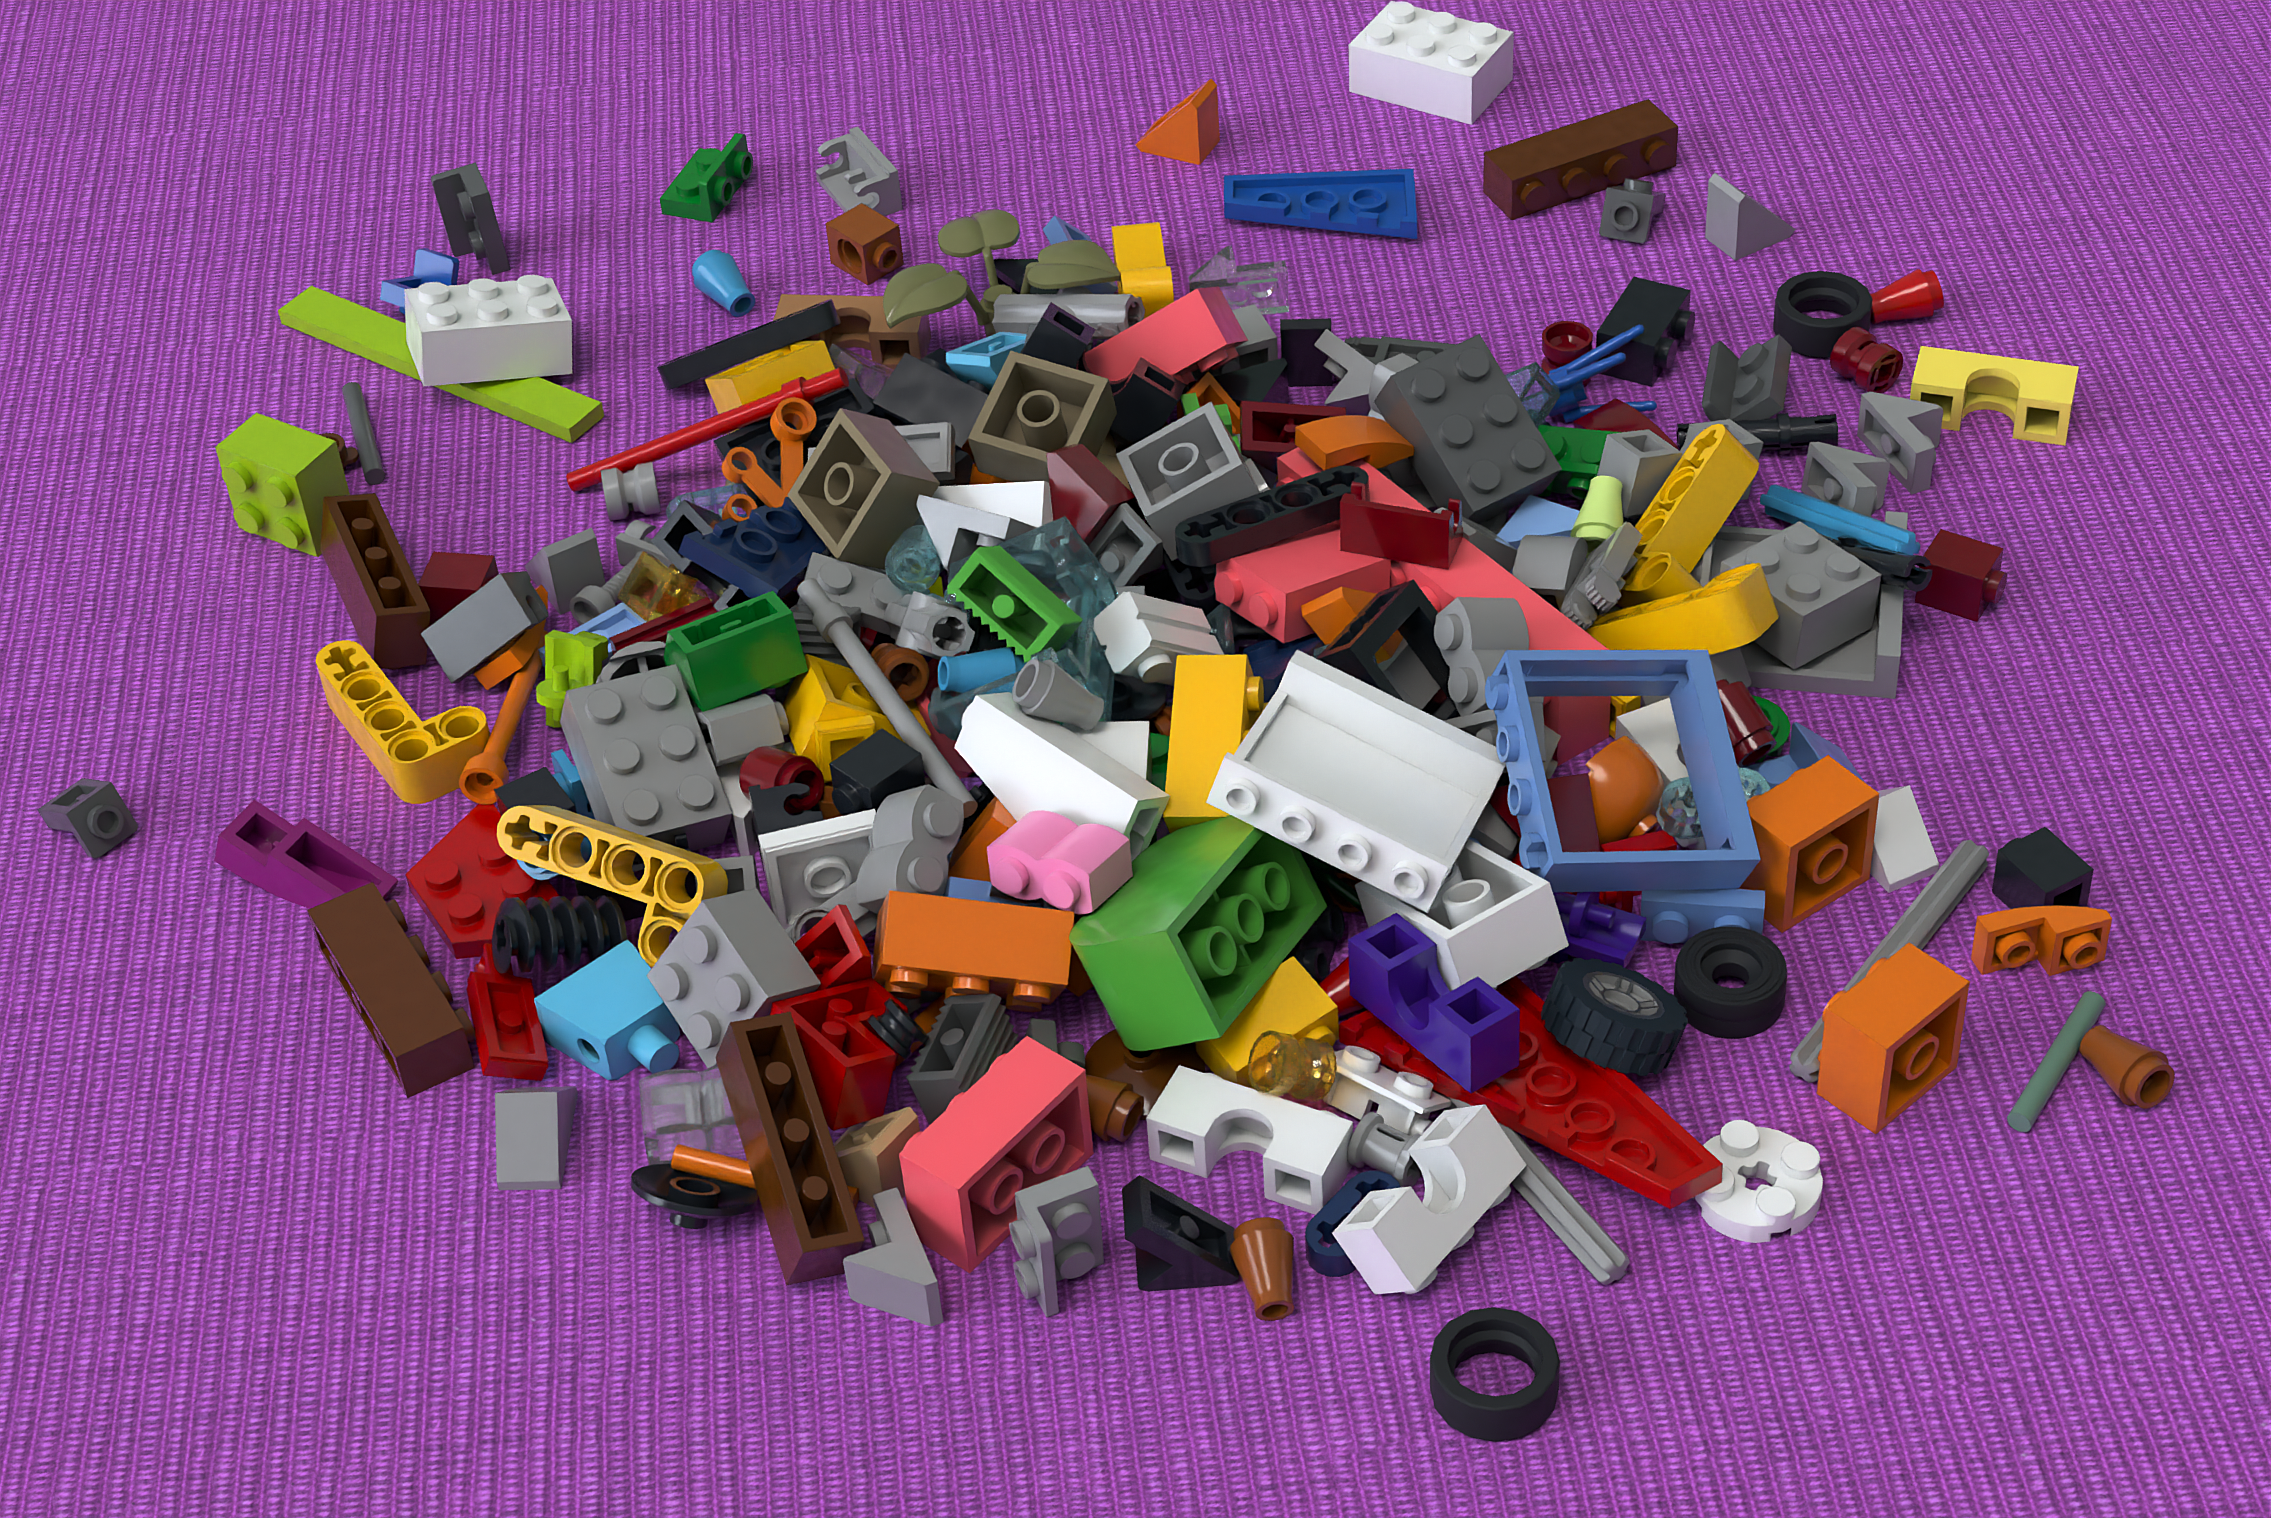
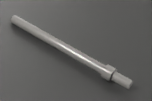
(836, 628)

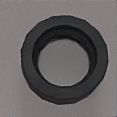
(1820, 292)
(1487, 1415)

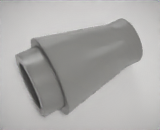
(1053, 694)

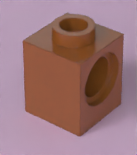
(864, 244)

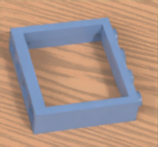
(1706, 749)

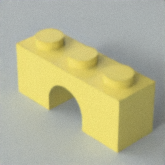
(2028, 391)

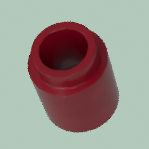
(1746, 723)
(776, 767)

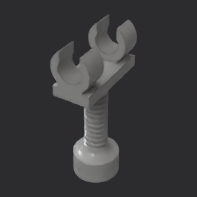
(595, 600)

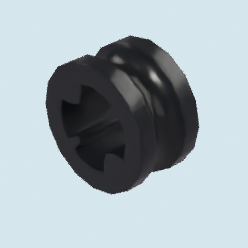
(897, 1028)

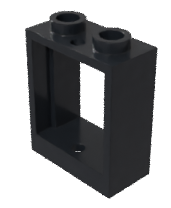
(1394, 609)

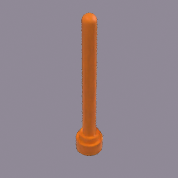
(488, 769)

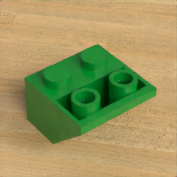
(737, 651)

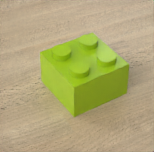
(280, 480)

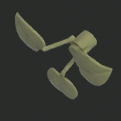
(931, 289)

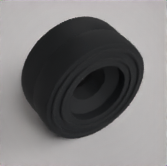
(1737, 954)

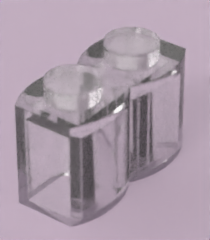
(687, 1111)

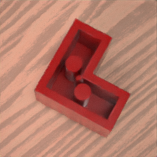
(843, 1051)

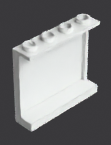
(1360, 780)

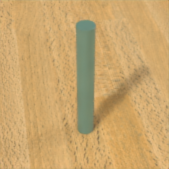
(2055, 1062)

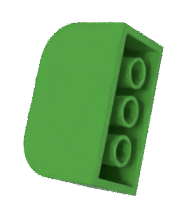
(1196, 931)

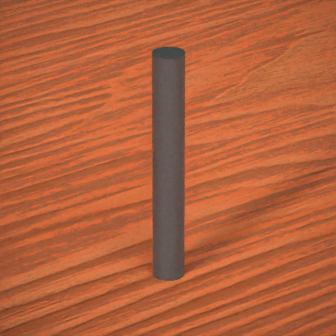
(363, 433)

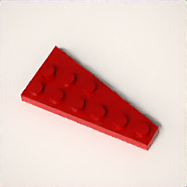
(1566, 1105)

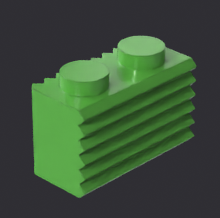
(1013, 602)

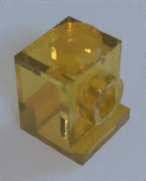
(658, 589)

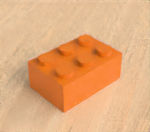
(972, 949)

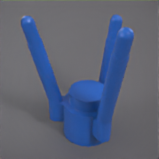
(1571, 375)

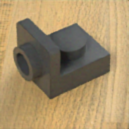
(92, 813)

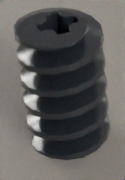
(555, 929)

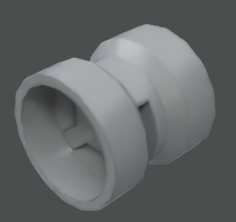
(630, 491)

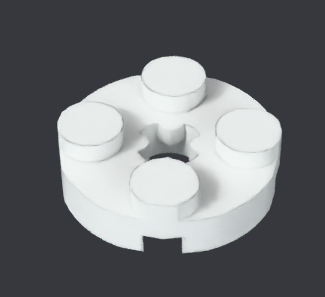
(1767, 1155)

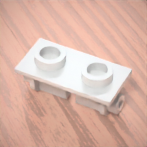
(1402, 1096)

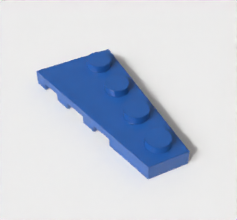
(1335, 200)

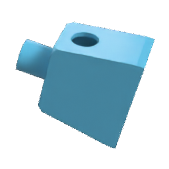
(610, 1016)

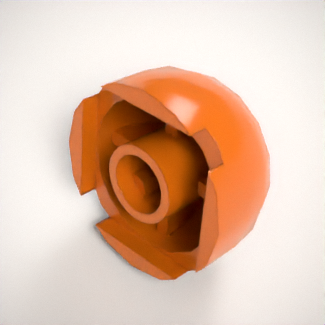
(1624, 790)

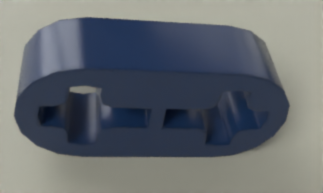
(1334, 1260)

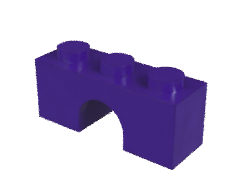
(1462, 1031)

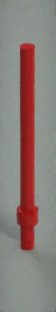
(710, 428)

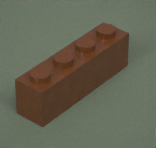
(1579, 159)
(374, 580)
(392, 988)
(788, 1148)

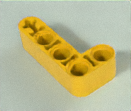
(1142, 265)
(1687, 515)
(1714, 618)
(411, 755)
(612, 864)

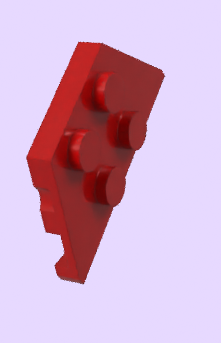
(467, 881)

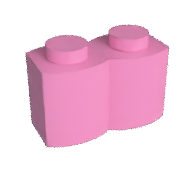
(1060, 861)

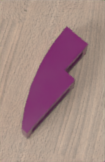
(294, 861)

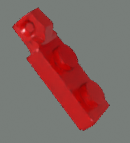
(505, 1022)

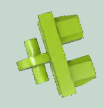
(569, 664)

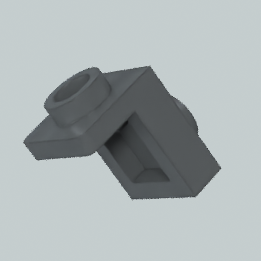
(1630, 210)

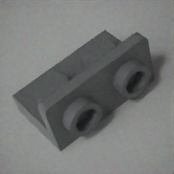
(470, 216)
(1747, 385)

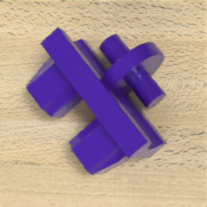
(1597, 929)

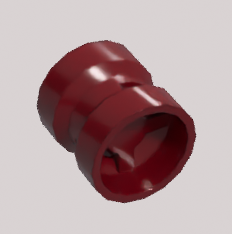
(1564, 343)
(1862, 358)

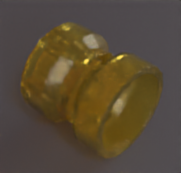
(1302, 1069)

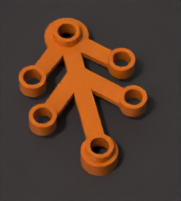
(791, 450)

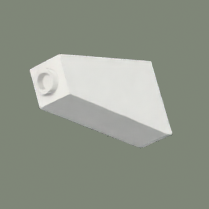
(1046, 767)

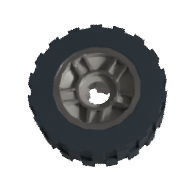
(1614, 1016)

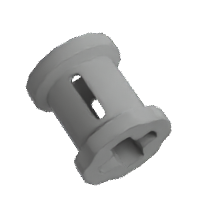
(1383, 1149)

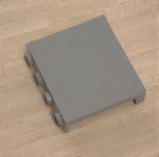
(1857, 667)

